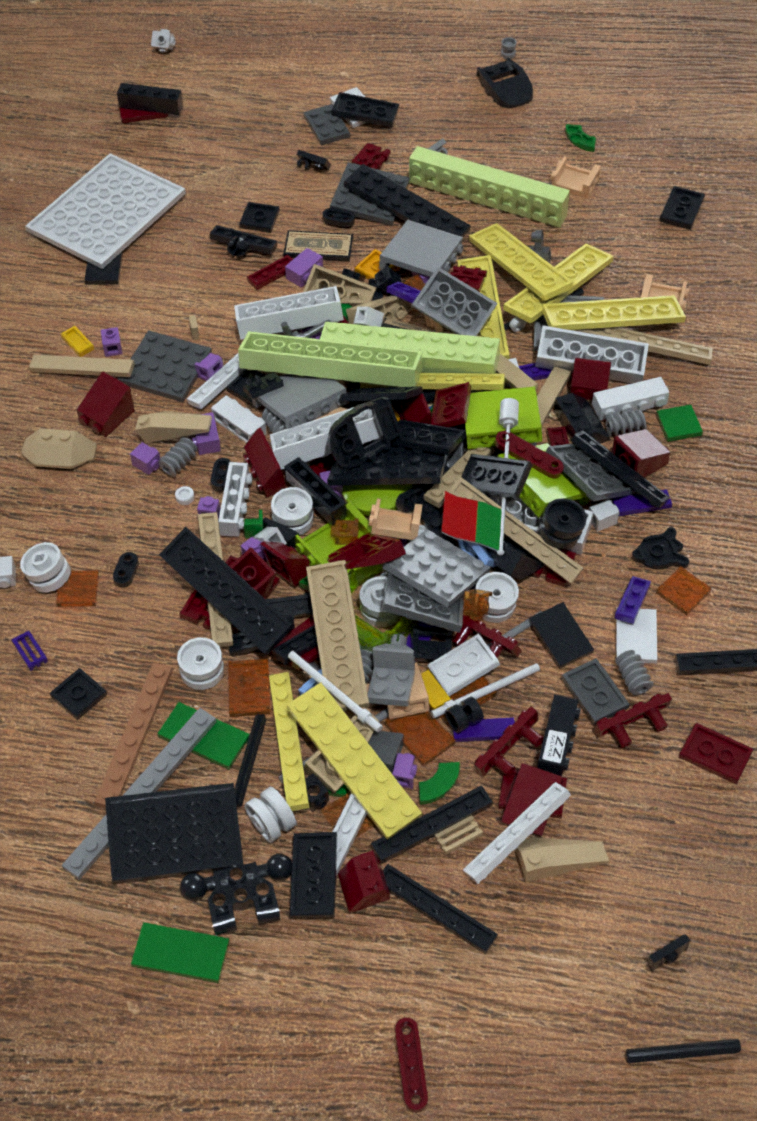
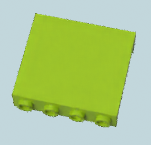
(484, 414)
(541, 489)
(321, 544)

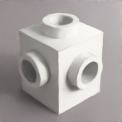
(163, 40)

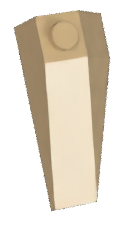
(349, 289)
(391, 306)
(171, 425)
(322, 769)
(552, 857)

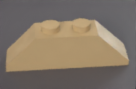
(58, 449)

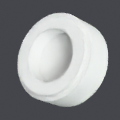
(517, 324)
(184, 495)

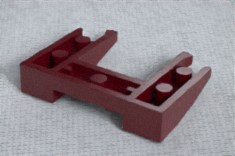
(368, 551)

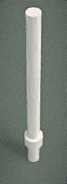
(488, 689)
(362, 714)

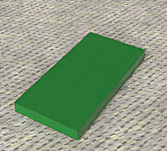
(219, 745)
(180, 952)

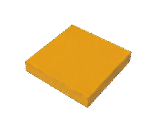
(370, 265)

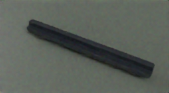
(249, 758)
(683, 1050)

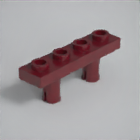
(493, 636)
(639, 710)
(511, 736)

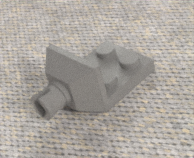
(392, 673)

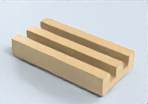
(450, 830)

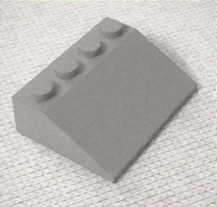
(454, 304)

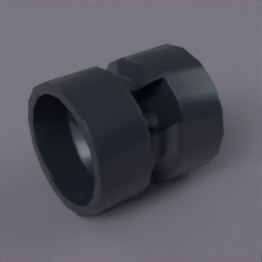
(467, 713)

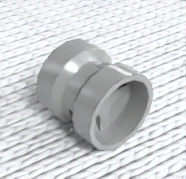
(508, 48)

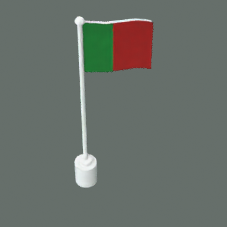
(474, 519)

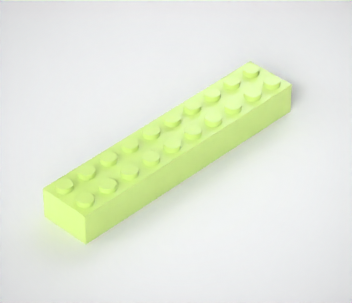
(489, 186)
(440, 350)
(330, 359)

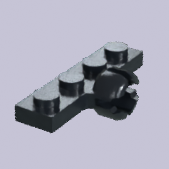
(241, 242)
(293, 606)

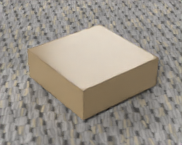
(194, 327)

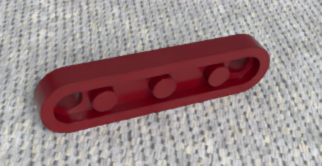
(525, 451)
(411, 1065)

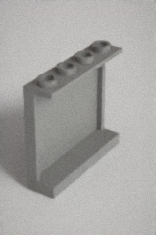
(421, 249)
(302, 399)

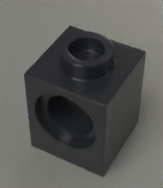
(385, 278)
(314, 785)

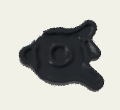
(661, 551)

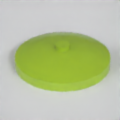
(365, 495)

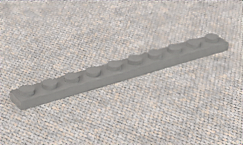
(149, 781)

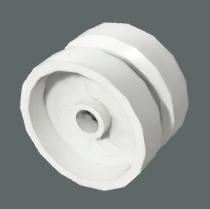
(293, 509)
(45, 567)
(504, 595)
(371, 603)
(200, 663)
(270, 814)

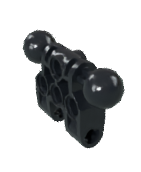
(194, 887)

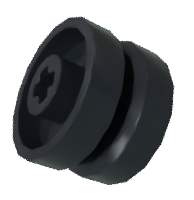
(562, 523)

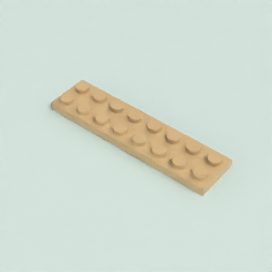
(337, 631)

